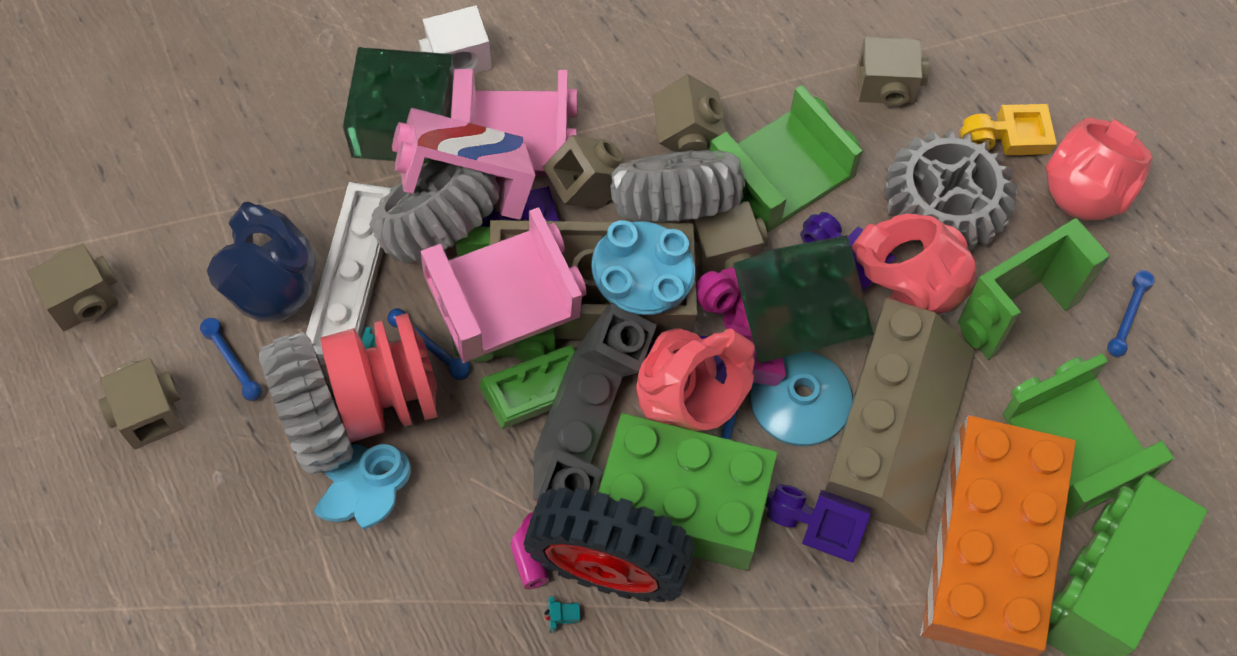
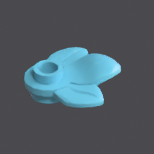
(361, 488)

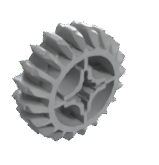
(937, 169)
(677, 186)
(441, 210)
(305, 403)

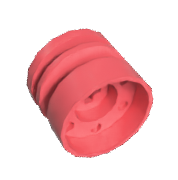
(379, 377)

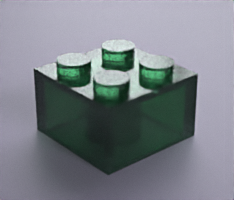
(384, 91)
(802, 298)

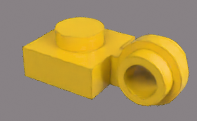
(1021, 127)

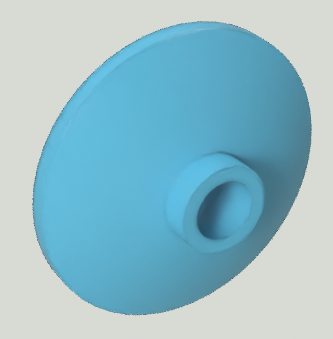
(798, 418)

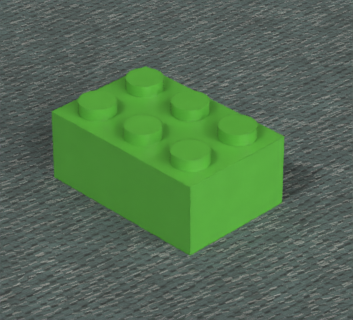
(695, 480)
(1123, 570)

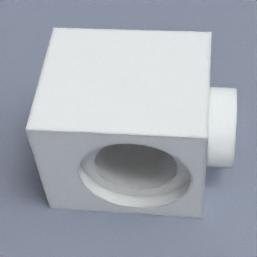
(460, 35)

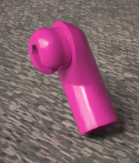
(531, 572)

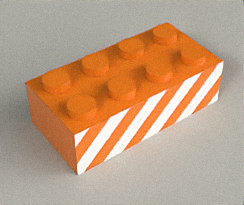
(999, 539)

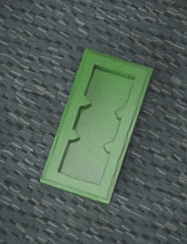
(526, 388)

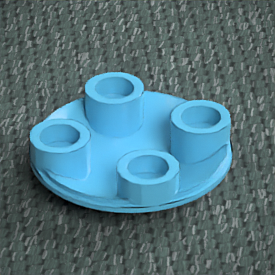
(643, 267)

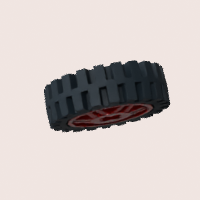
(609, 544)

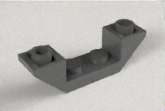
(584, 399)

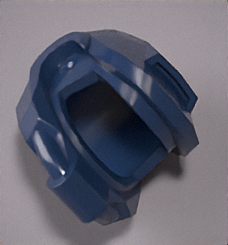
(265, 280)

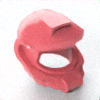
(1098, 169)
(931, 280)
(680, 380)

